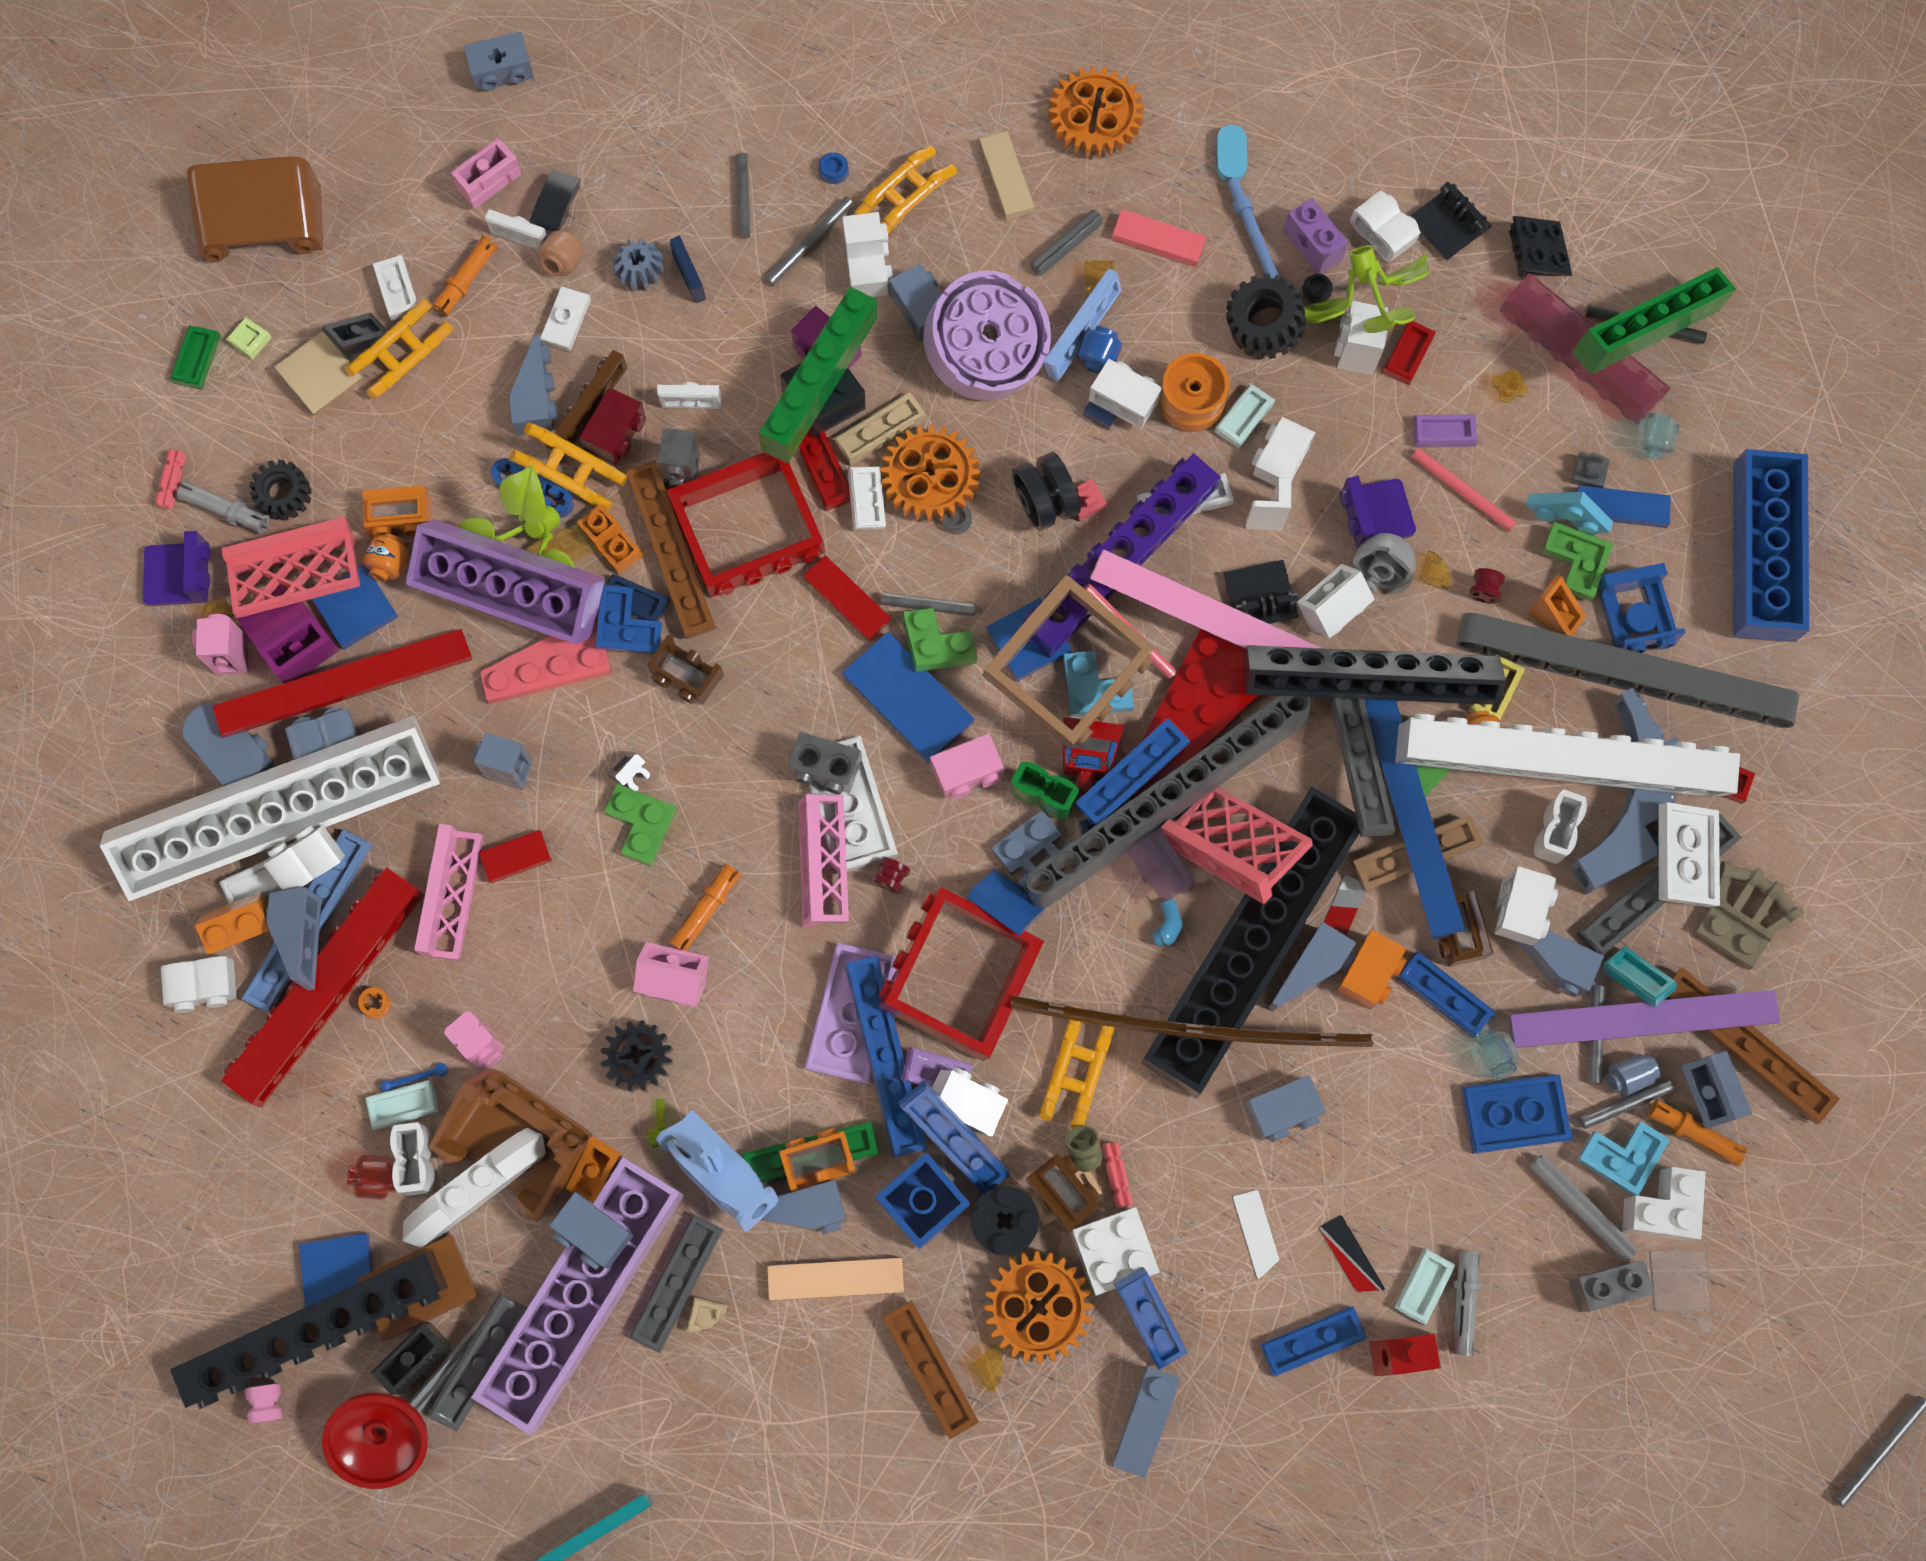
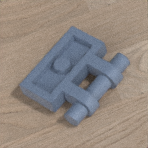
(1026, 843)

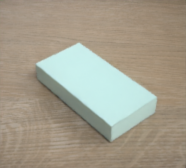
(1244, 415)
(402, 1105)
(1424, 1286)

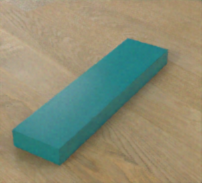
(599, 1529)

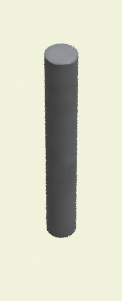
(743, 195)
(925, 603)
(1596, 1047)
(1626, 1104)

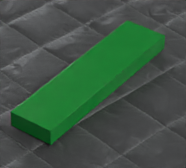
(768, 1162)

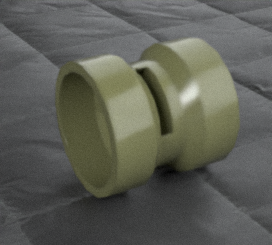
(1084, 1148)

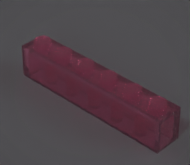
(1559, 330)

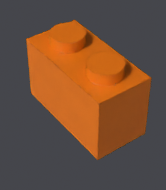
(233, 923)
(1371, 970)

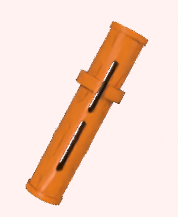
(457, 285)
(705, 908)
(1686, 1126)

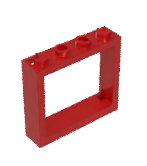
(729, 479)
(905, 960)

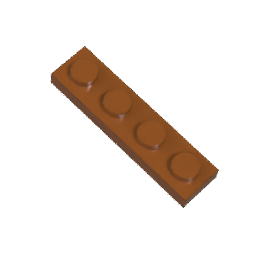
(930, 1369)

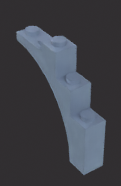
(1628, 841)

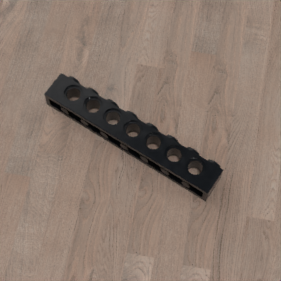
(1373, 675)
(194, 1376)

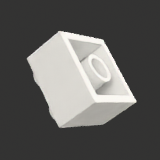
(1113, 1250)

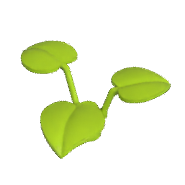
(1365, 268)
(524, 497)

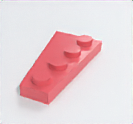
(545, 667)

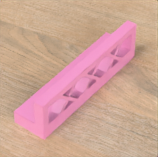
(810, 860)
(436, 893)

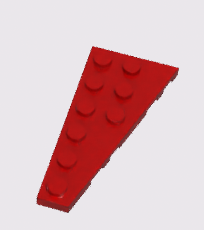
(1202, 697)

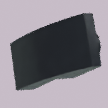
(554, 201)

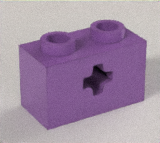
(1315, 236)

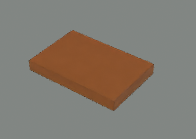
(459, 1290)

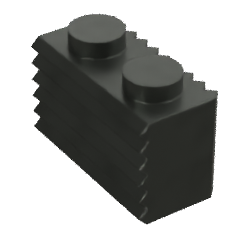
(411, 1358)

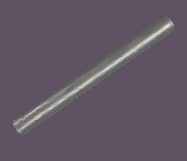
(809, 241)
(1880, 1451)

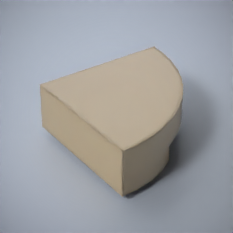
(705, 1315)

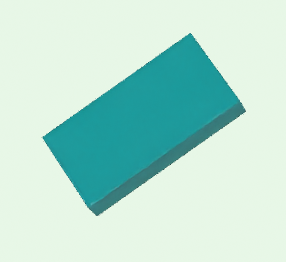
(1639, 976)

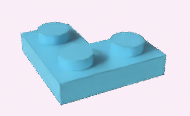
(1571, 506)
(1085, 687)
(1625, 1166)

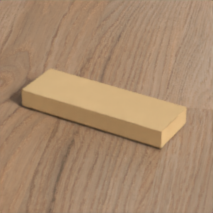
(1006, 175)
(880, 428)

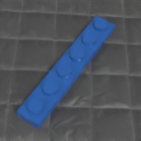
(884, 1055)

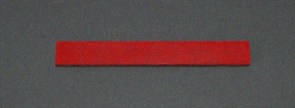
(341, 683)

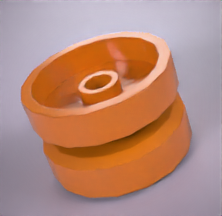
(1194, 392)

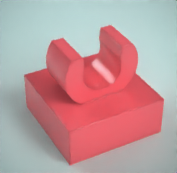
(1090, 499)

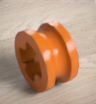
(373, 1013)

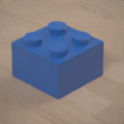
(922, 1201)

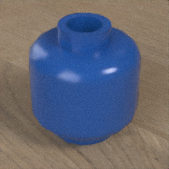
(1098, 347)

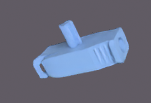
(718, 1170)

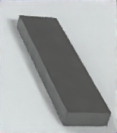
(676, 1283)
(455, 1395)

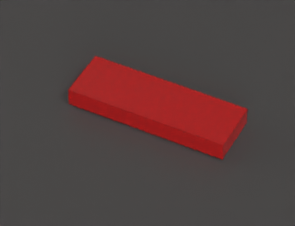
(825, 470)
(847, 598)

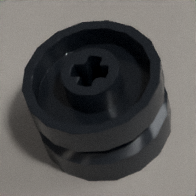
(1046, 491)

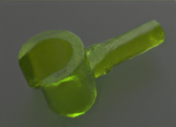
(660, 1123)

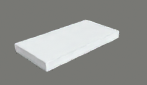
(866, 823)

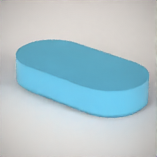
(1231, 153)

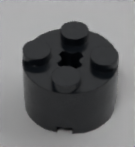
(1006, 1202)

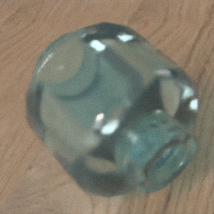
(1657, 435)
(1495, 1054)

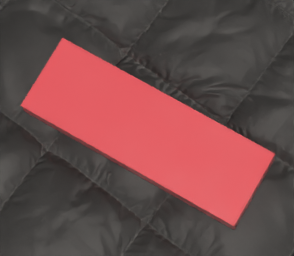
(1159, 238)

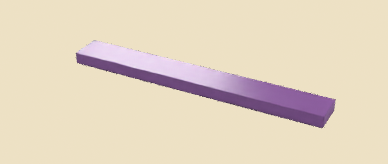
(1644, 1019)

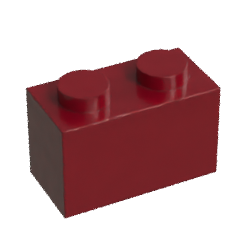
(613, 426)

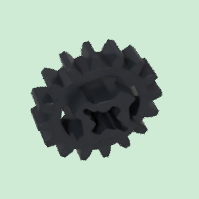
(623, 1060)

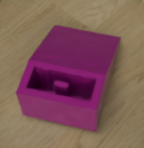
(289, 638)

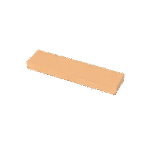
(835, 1279)

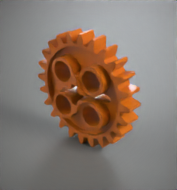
(1122, 116)
(923, 448)
(1060, 1329)

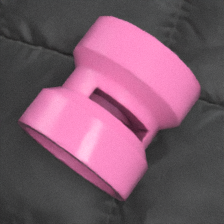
(263, 1403)

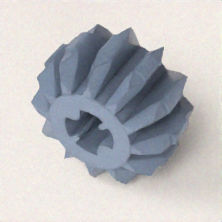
(649, 264)

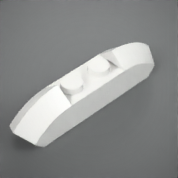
(473, 1188)

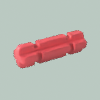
(170, 479)
(1117, 1175)

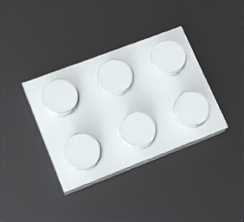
(1689, 855)

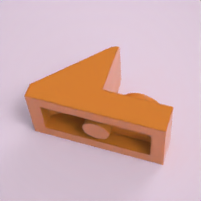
(594, 1169)

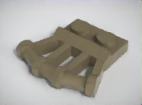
(1733, 931)

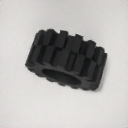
(270, 476)

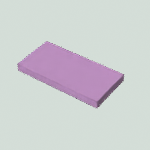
(837, 1040)

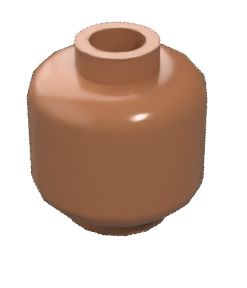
(560, 253)

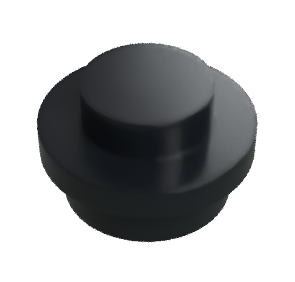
(1317, 288)

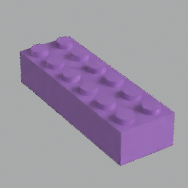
(505, 581)

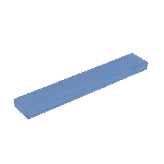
(272, 977)

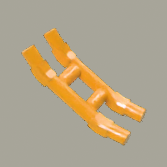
(906, 170)
(402, 331)
(563, 447)
(1084, 1088)

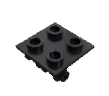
(1450, 221)
(1539, 246)
(1263, 592)

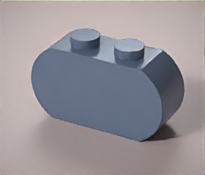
(227, 757)

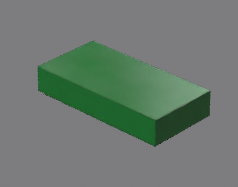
(195, 357)

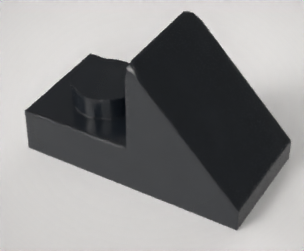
(355, 334)

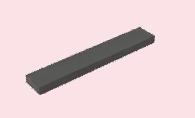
(1362, 767)
(1638, 903)

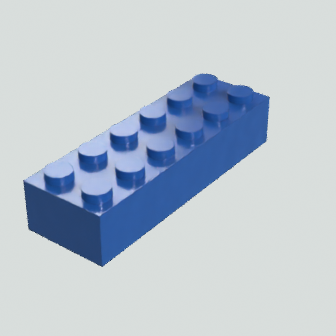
(1770, 545)

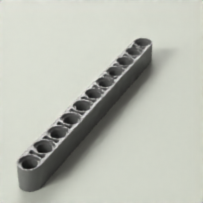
(1628, 670)
(1162, 809)

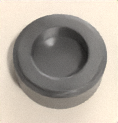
(959, 523)

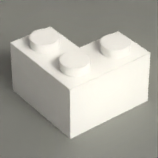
(865, 251)
(1355, 347)
(1524, 905)
(1675, 1213)

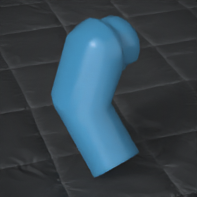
(1171, 926)

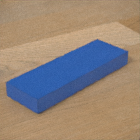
(1631, 506)
(1445, 994)
(1150, 1318)
(1313, 1341)

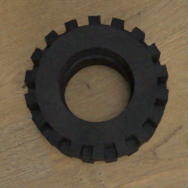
(1259, 295)

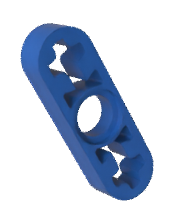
(555, 491)

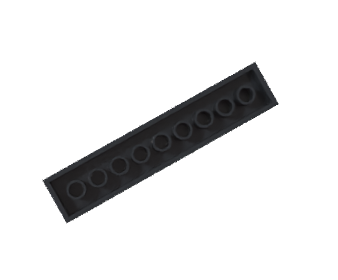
(1253, 946)

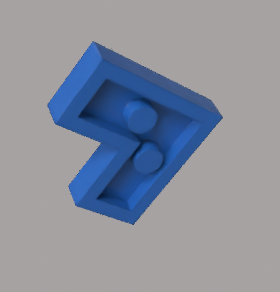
(616, 628)

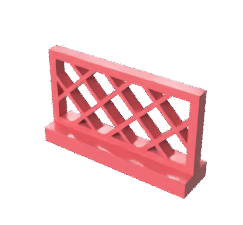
(289, 548)
(1224, 864)

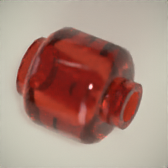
(371, 1177)

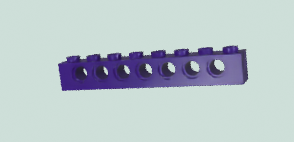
(1191, 473)

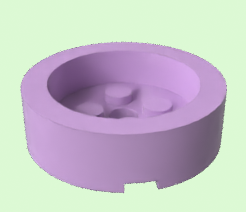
(970, 360)

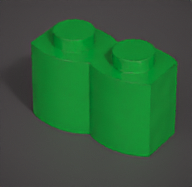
(1036, 787)

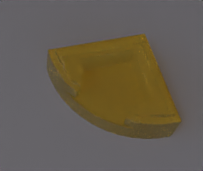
(1094, 272)
(1435, 571)
(989, 1367)

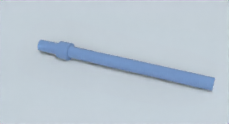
(1243, 209)

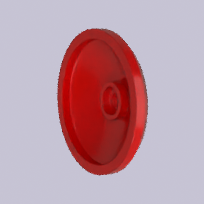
(372, 1456)

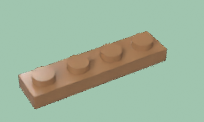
(1394, 862)

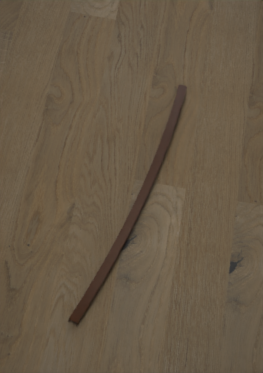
(1191, 1030)

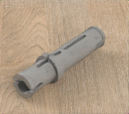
(234, 512)
(1466, 1303)

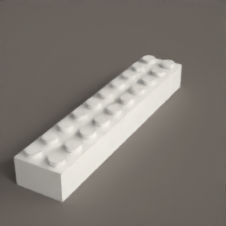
(1567, 757)
(269, 808)

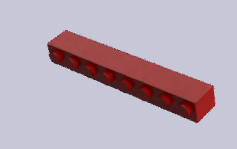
(339, 968)

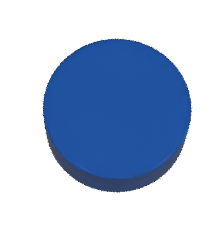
(833, 168)
(1640, 618)

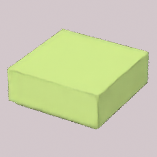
(249, 338)

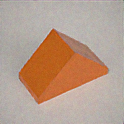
(1558, 608)

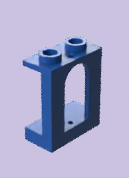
(1650, 579)

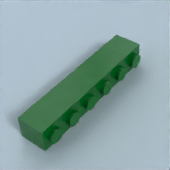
(1653, 320)
(818, 375)

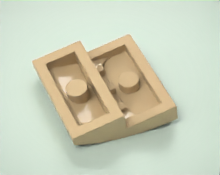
(317, 373)

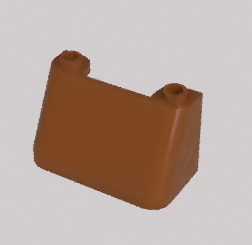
(255, 205)
(495, 1109)

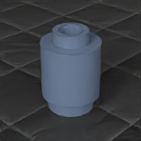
(1633, 1074)

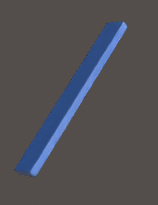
(1415, 823)

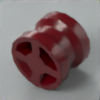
(1487, 585)
(891, 875)

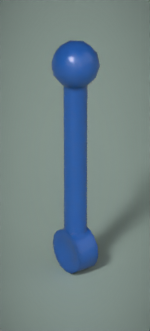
(440, 1070)

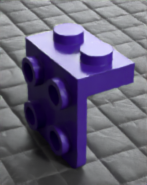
(1376, 509)
(177, 572)

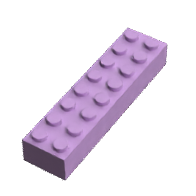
(574, 1304)

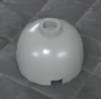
(1386, 562)

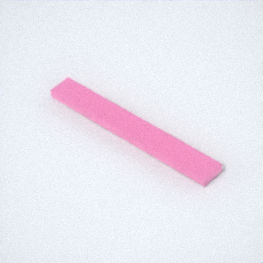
(1189, 604)

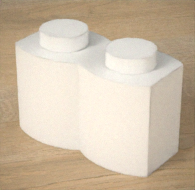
(1385, 226)
(1284, 451)
(1560, 829)
(304, 859)
(198, 983)
(412, 1169)

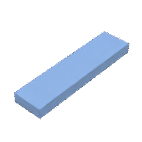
(1086, 319)

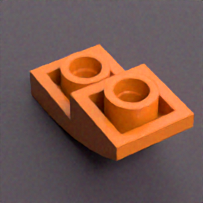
(609, 539)

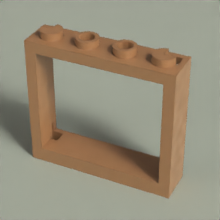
(1122, 684)

